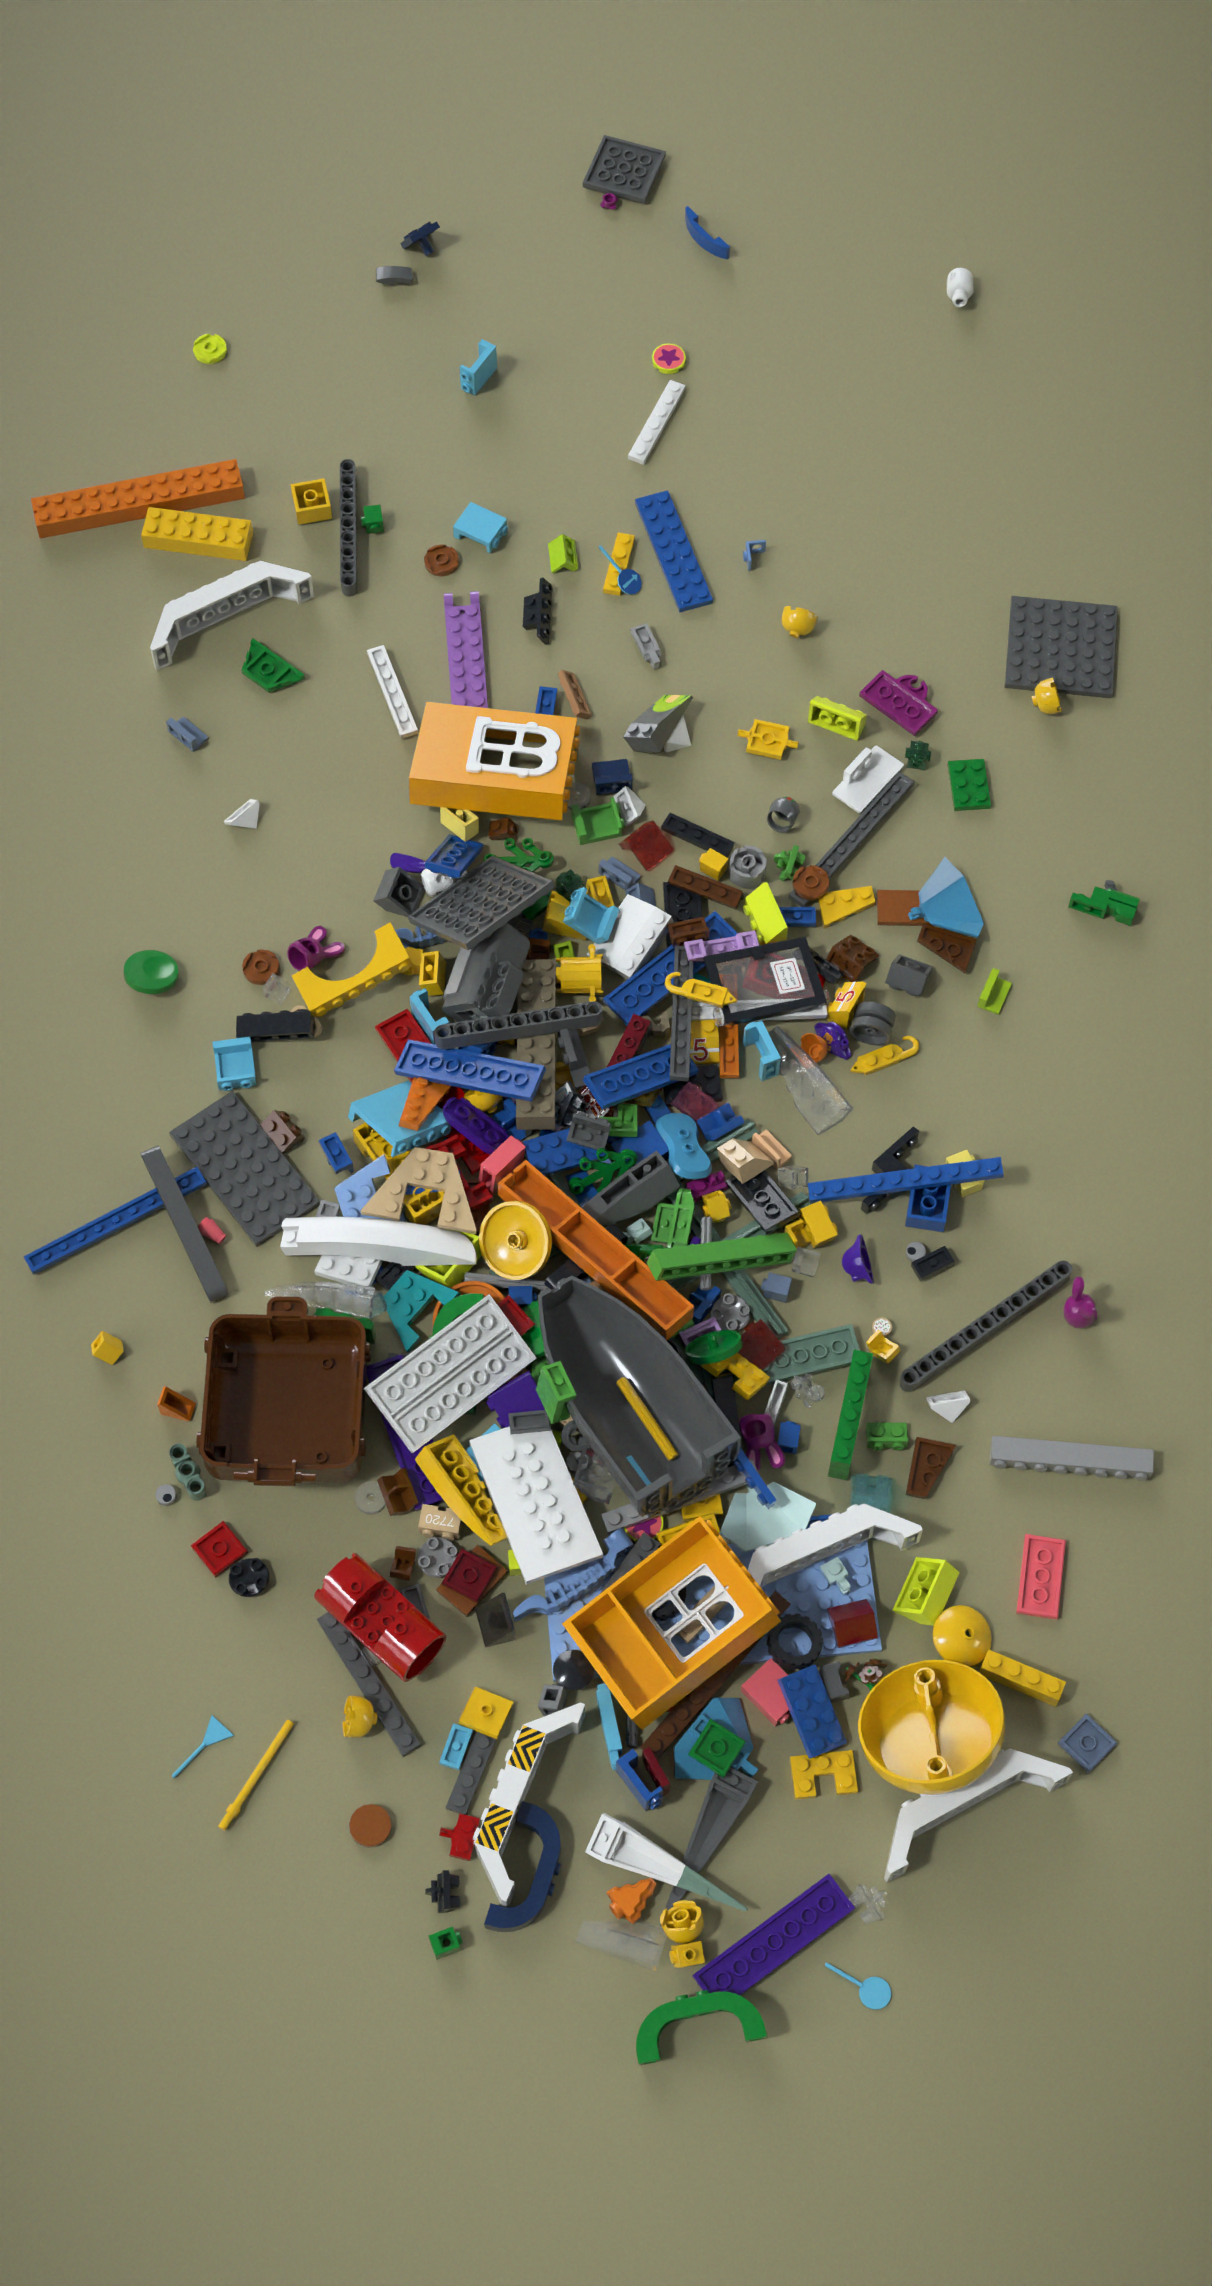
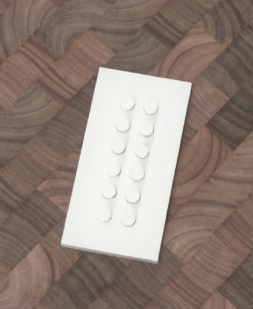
(450, 1373)
(536, 1502)

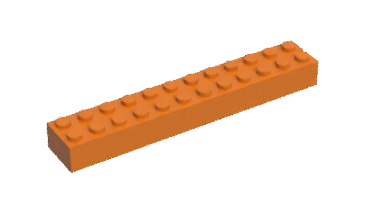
(130, 498)
(599, 1251)

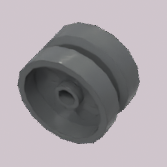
(872, 1023)

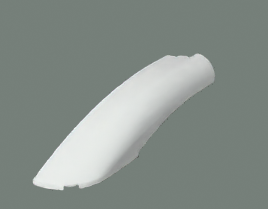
(376, 1239)

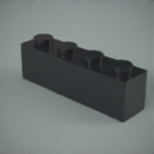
(276, 1026)

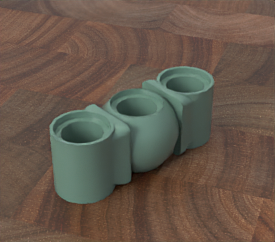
(191, 1480)

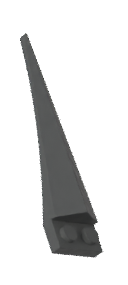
(719, 1811)

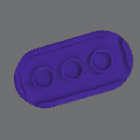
(474, 1124)

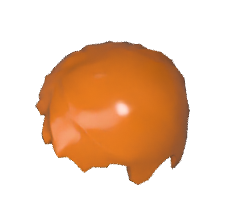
(814, 1046)

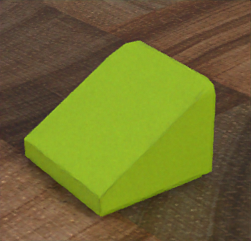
(563, 949)

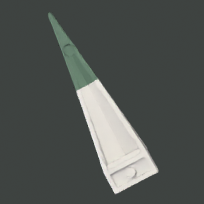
(628, 1849)

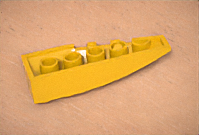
(458, 1484)

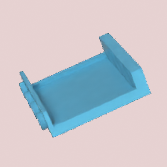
(383, 1114)

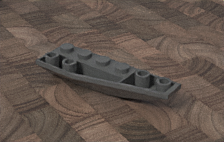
(633, 1191)

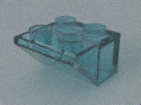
(871, 1491)

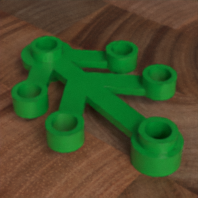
(541, 859)
(604, 1169)

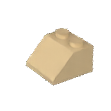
(743, 1159)

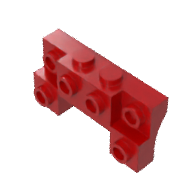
(476, 1196)

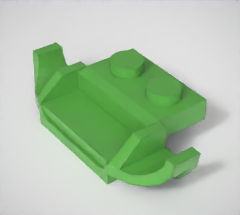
(674, 1222)

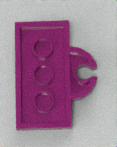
(900, 700)

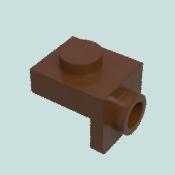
(503, 828)
(403, 1563)

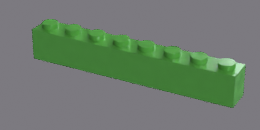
(721, 1256)

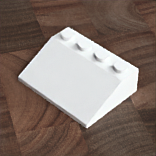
(634, 937)

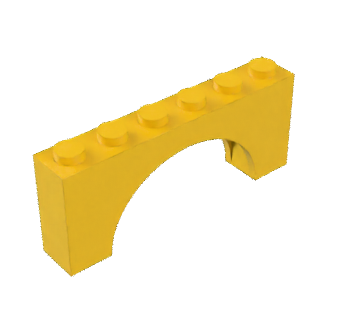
(387, 961)

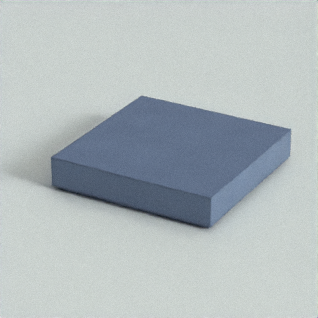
(1087, 1743)

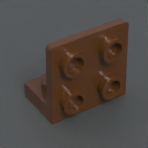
(851, 957)

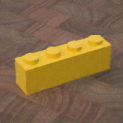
(1022, 1678)

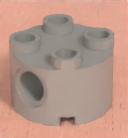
(747, 867)

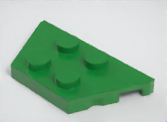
(269, 669)

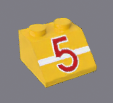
(844, 1005)
(704, 1042)

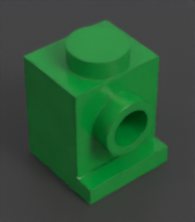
(439, 1937)

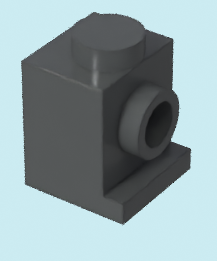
(552, 1699)

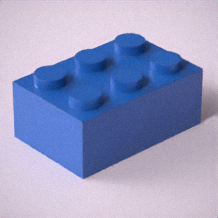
(928, 1207)

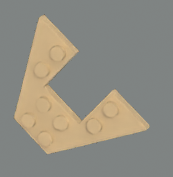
(425, 1170)

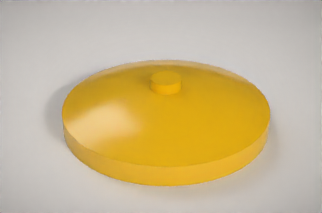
(515, 1240)

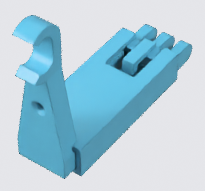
(609, 1723)

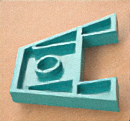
(408, 1299)

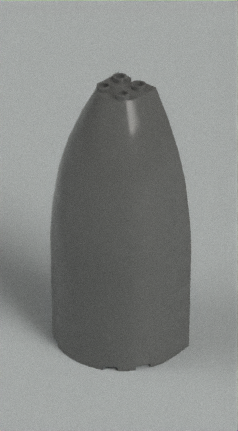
(597, 1346)

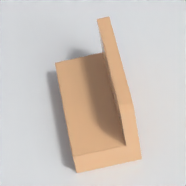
(771, 1148)

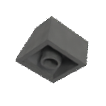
(399, 892)
(908, 975)

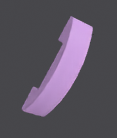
(698, 948)

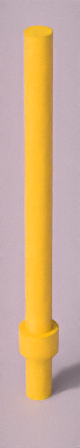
(234, 1809)

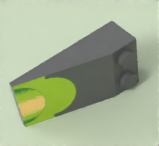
(657, 723)

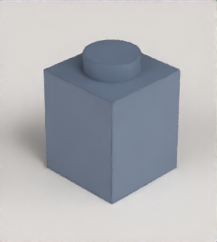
(776, 1287)

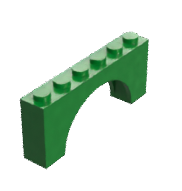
(850, 1415)

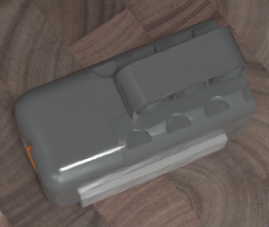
(487, 976)

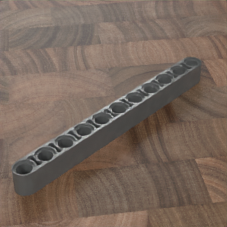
(981, 1333)

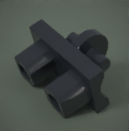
(571, 1104)
(441, 1891)

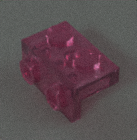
(694, 1102)

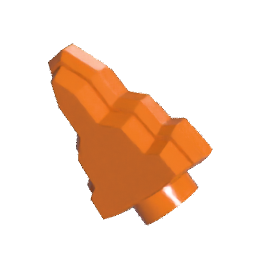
(631, 1899)

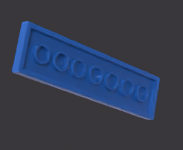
(673, 551)
(647, 985)
(470, 1070)

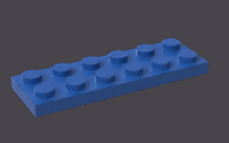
(632, 1077)

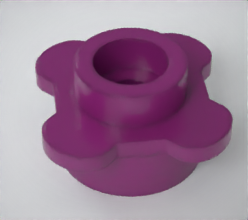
(609, 201)

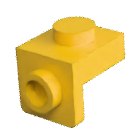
(882, 1347)

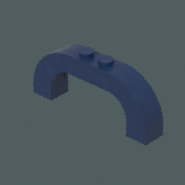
(516, 1918)

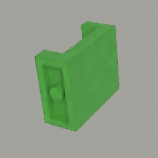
(597, 822)
(554, 1390)

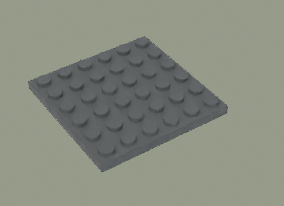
(1062, 642)
(481, 902)

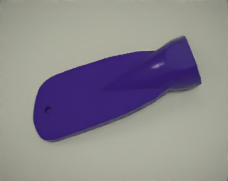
(407, 863)

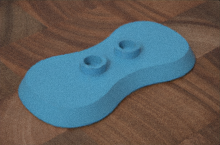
(685, 1154)

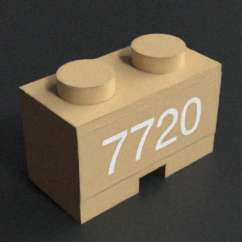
(439, 1523)

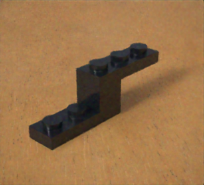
(889, 1162)

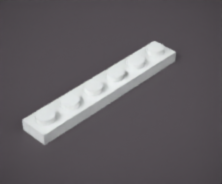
(656, 422)
(392, 692)

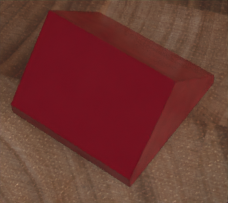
(853, 1623)

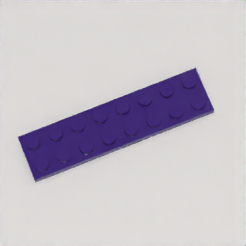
(422, 1486)
(776, 1939)

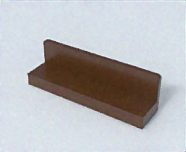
(705, 887)

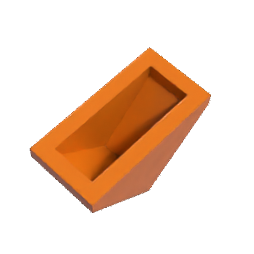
(175, 1405)

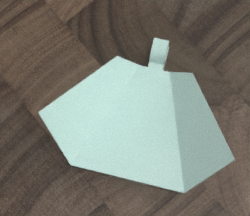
(754, 1525)

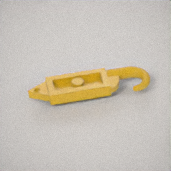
(701, 991)
(884, 1057)

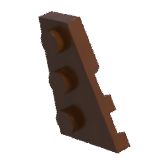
(948, 945)
(926, 1465)

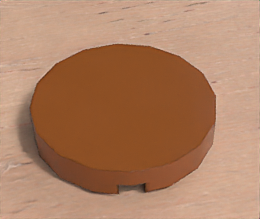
(441, 560)
(810, 882)
(260, 966)
(370, 1825)

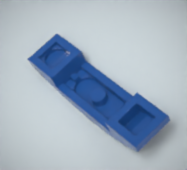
(714, 246)

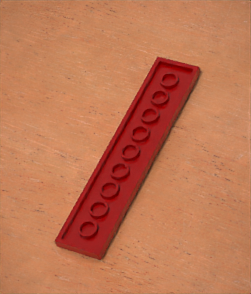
(395, 1035)

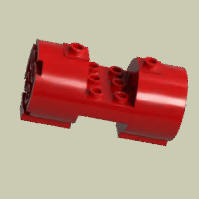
(380, 1617)

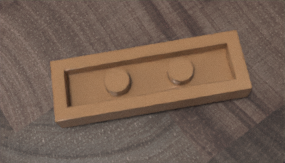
(574, 694)

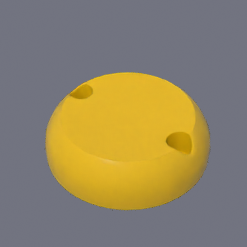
(932, 1726)

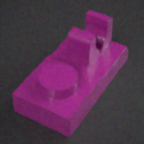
(707, 1185)

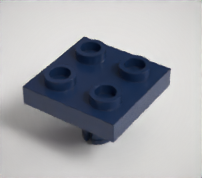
(420, 236)

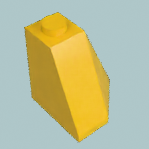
(555, 915)

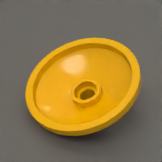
(952, 1641)

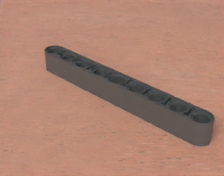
(348, 527)
(486, 1029)
(184, 1223)

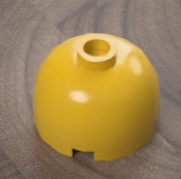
(798, 621)
(1047, 697)
(483, 1101)
(359, 1717)
(682, 1921)

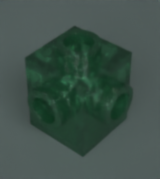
(917, 755)
(567, 883)

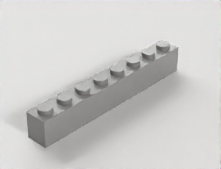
(1071, 1457)

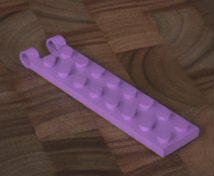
(465, 652)

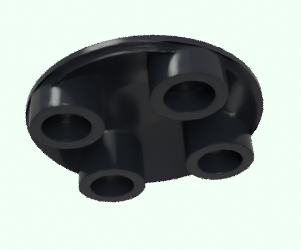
(248, 1577)
(573, 1670)

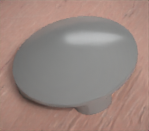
(731, 1312)
(437, 1556)

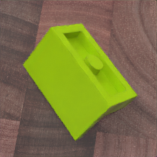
(563, 553)
(994, 993)

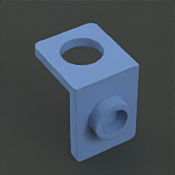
(749, 550)

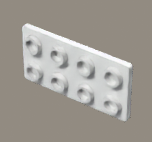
(867, 778)

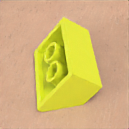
(836, 717)
(765, 916)
(451, 1274)
(926, 1590)

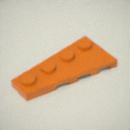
(421, 1102)

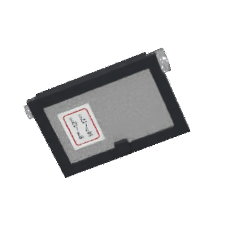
(766, 981)

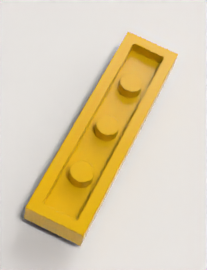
(621, 556)

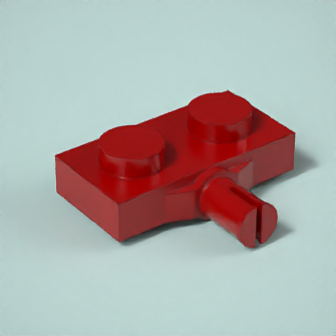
(461, 1836)

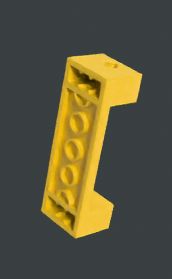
(375, 1145)

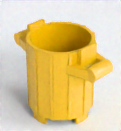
(580, 974)

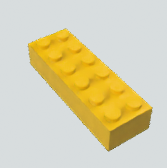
(197, 534)

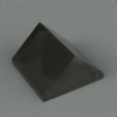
(496, 1621)

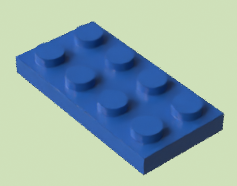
(453, 856)
(553, 1154)
(812, 1711)

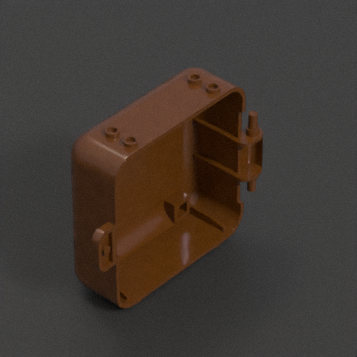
(284, 1396)

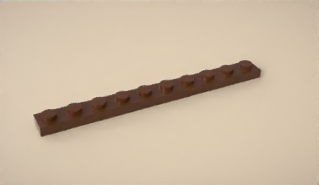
(693, 1702)

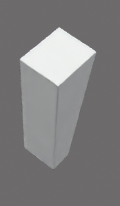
(776, 1399)

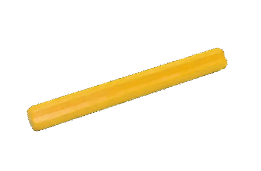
(647, 1419)

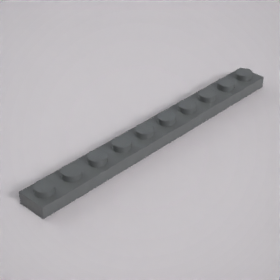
(861, 828)

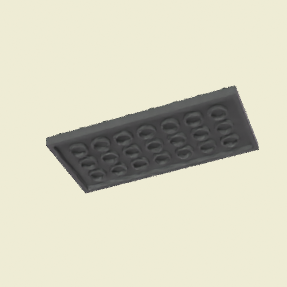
(244, 1168)

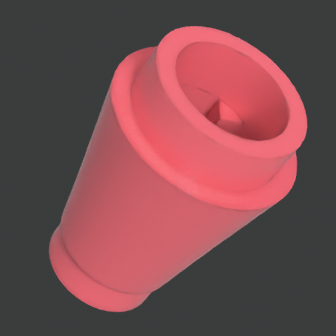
(211, 1230)

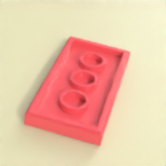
(1041, 1576)

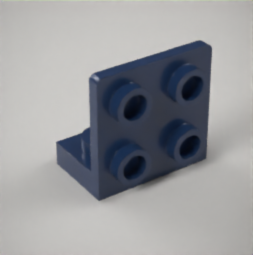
(611, 776)

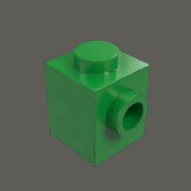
(372, 519)

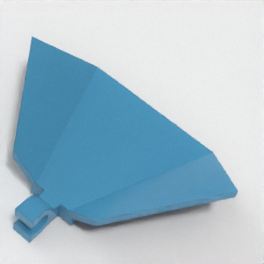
(948, 902)
(728, 1714)

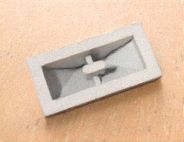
(678, 738)
(630, 805)
(245, 816)
(949, 1404)

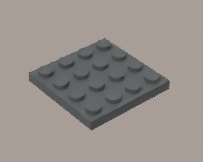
(624, 169)

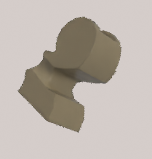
(662, 1029)

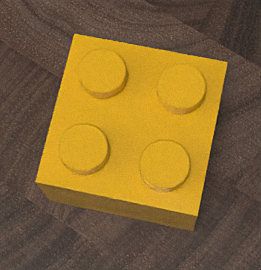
(311, 501)

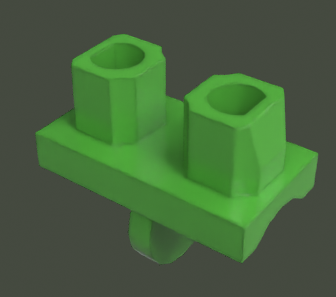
(787, 861)

